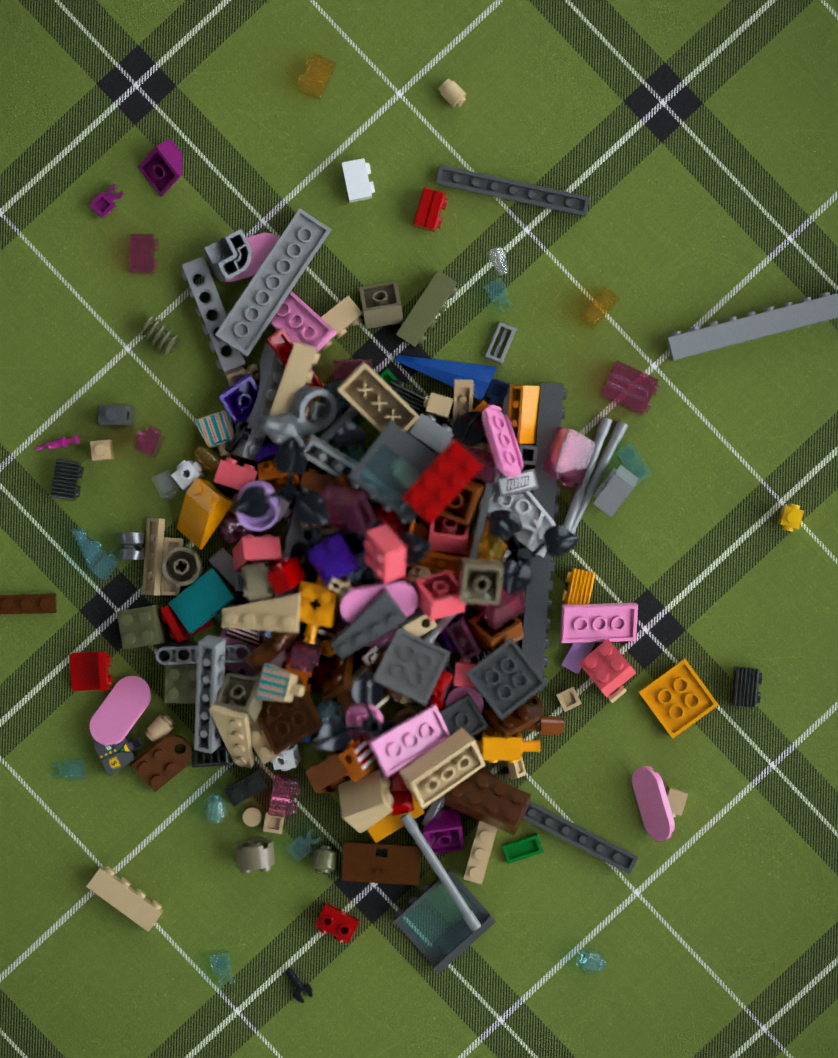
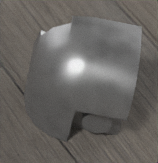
(229, 255)

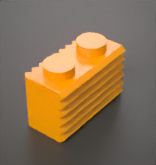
(579, 587)

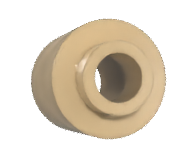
(452, 93)
(159, 727)

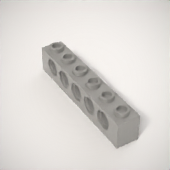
(200, 267)
(330, 458)
(209, 681)

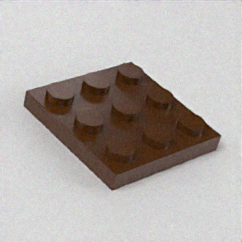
(289, 721)

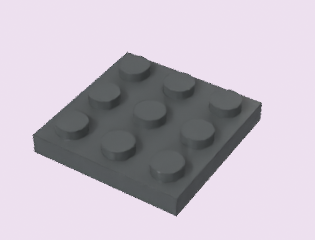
(411, 666)
(506, 678)

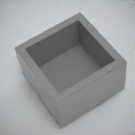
(431, 433)
(613, 493)

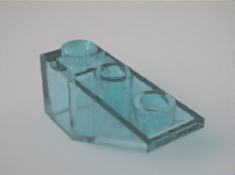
(96, 558)

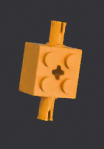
(323, 615)
(496, 747)

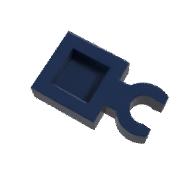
(497, 391)

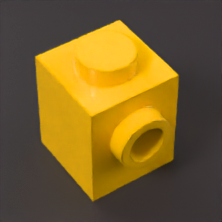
(790, 517)

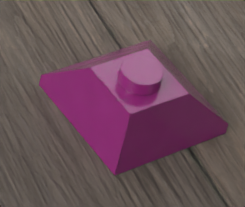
(162, 166)
(445, 832)

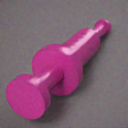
(63, 442)

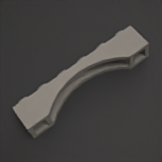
(270, 378)

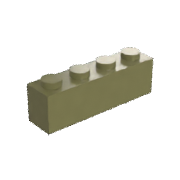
(426, 309)

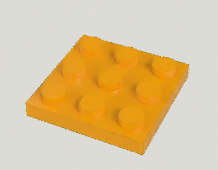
(678, 698)

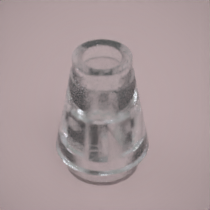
(498, 260)

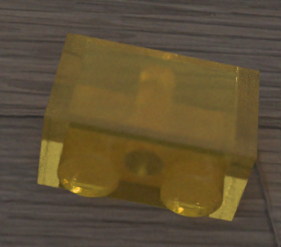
(316, 76)
(599, 307)

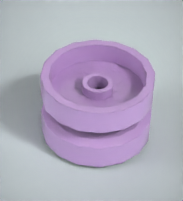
(267, 521)

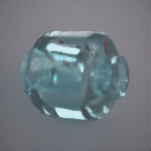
(215, 808)
(591, 961)

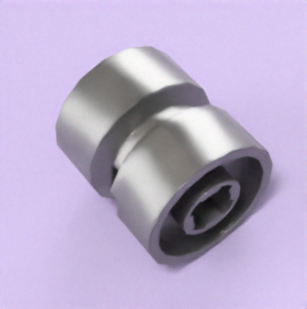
(131, 546)

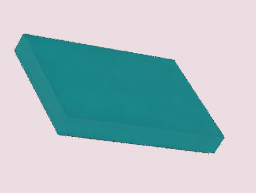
(202, 600)

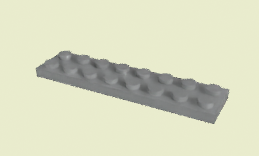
(273, 282)

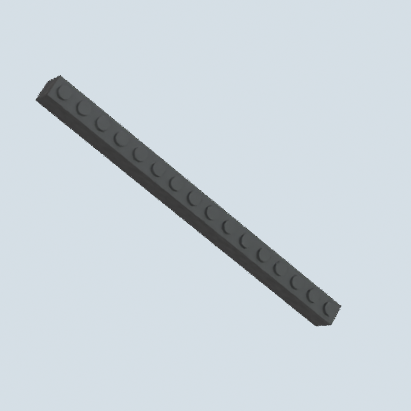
(537, 592)

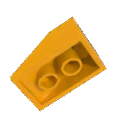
(202, 511)

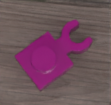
(103, 203)

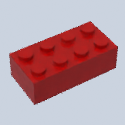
(441, 481)

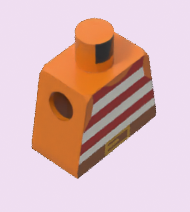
(358, 758)

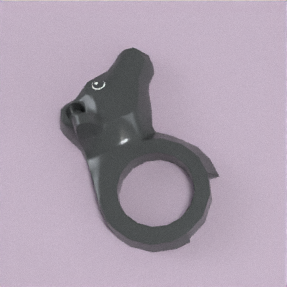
(294, 424)

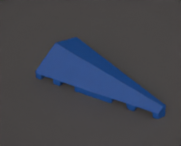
(449, 371)

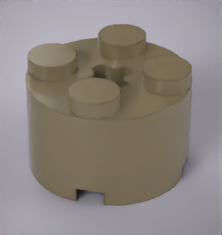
(172, 561)
(258, 585)
(255, 854)

